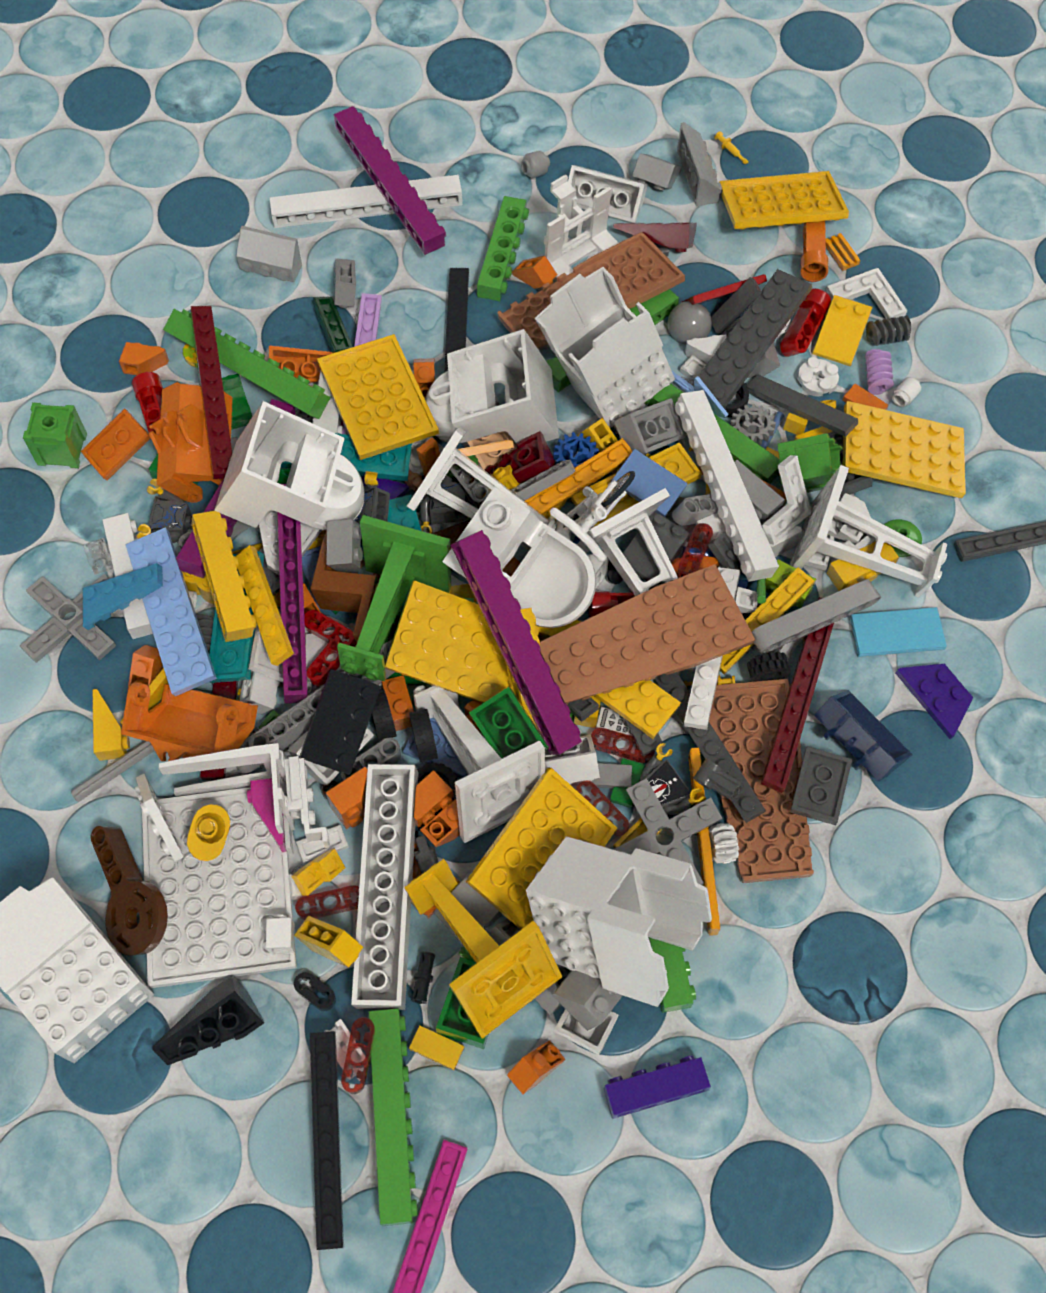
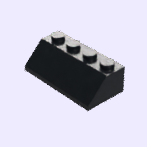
(340, 722)

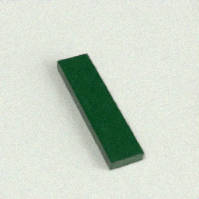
(331, 324)

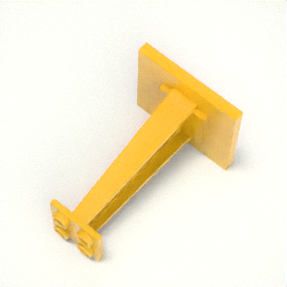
(503, 975)

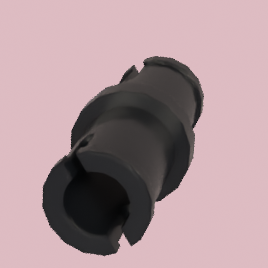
(423, 977)

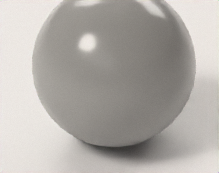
(689, 322)

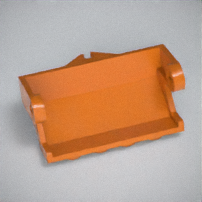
(184, 441)
(187, 723)

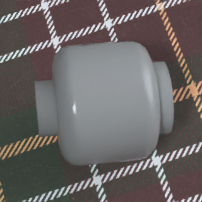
(535, 164)

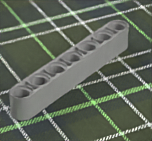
(815, 616)

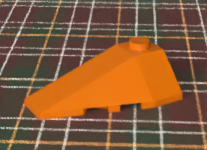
(300, 361)

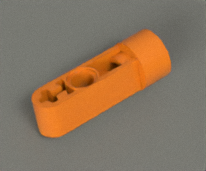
(814, 258)

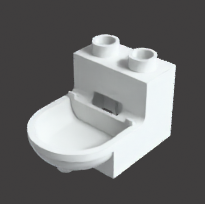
(467, 395)
(320, 481)
(554, 575)

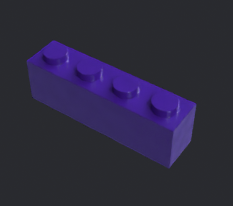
(656, 1087)

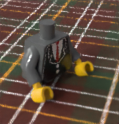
(668, 785)

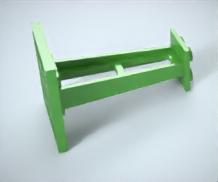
(400, 558)

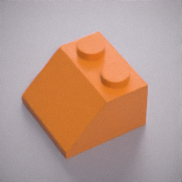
(349, 798)

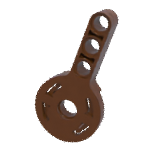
(125, 903)

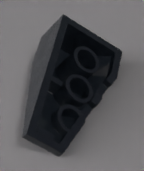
(218, 1017)

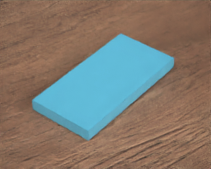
(898, 632)

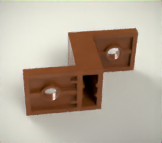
(343, 590)

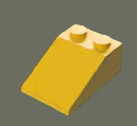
(842, 330)

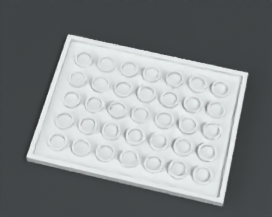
(218, 904)

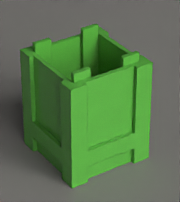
(55, 435)
(817, 459)

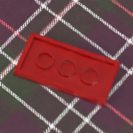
(723, 291)

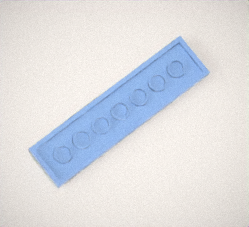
(172, 615)

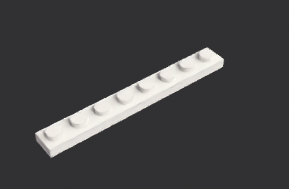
(707, 674)

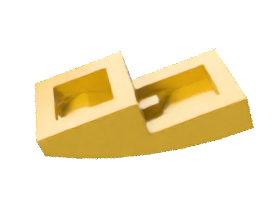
(317, 871)

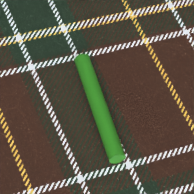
(761, 591)

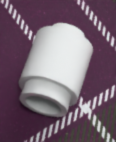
(906, 392)

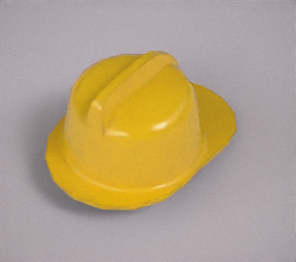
(208, 832)

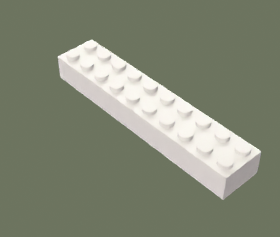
(383, 901)

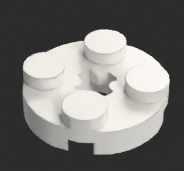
(819, 367)

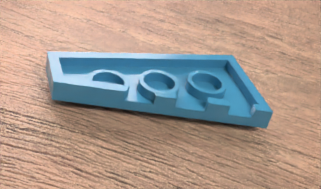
(118, 592)

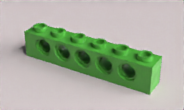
(502, 249)

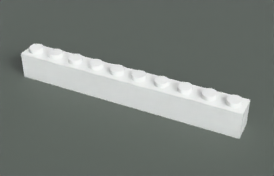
(358, 202)
(726, 486)

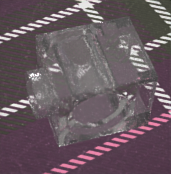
(98, 556)

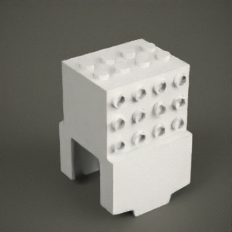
(604, 347)
(604, 906)
(64, 970)

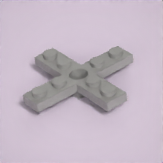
(58, 629)
(655, 819)

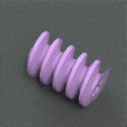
(879, 371)

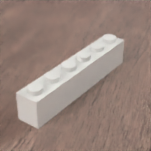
(121, 531)

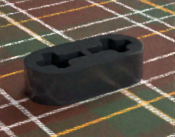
(319, 987)

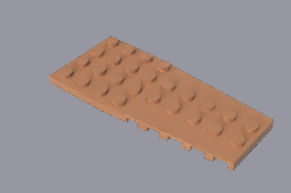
(634, 263)
(648, 637)
(776, 841)

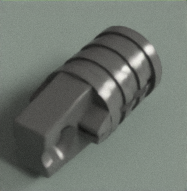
(426, 855)

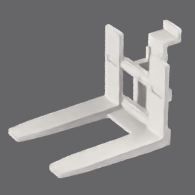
(567, 251)
(290, 799)

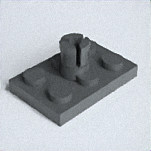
(821, 785)

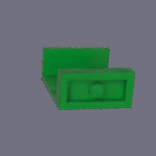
(240, 409)

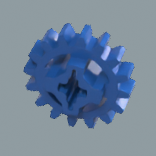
(568, 448)

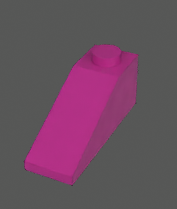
(262, 800)

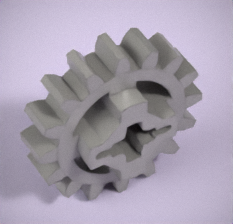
(753, 423)

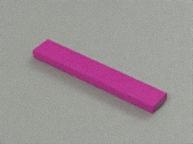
(431, 1218)

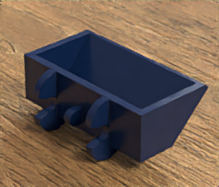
(862, 735)

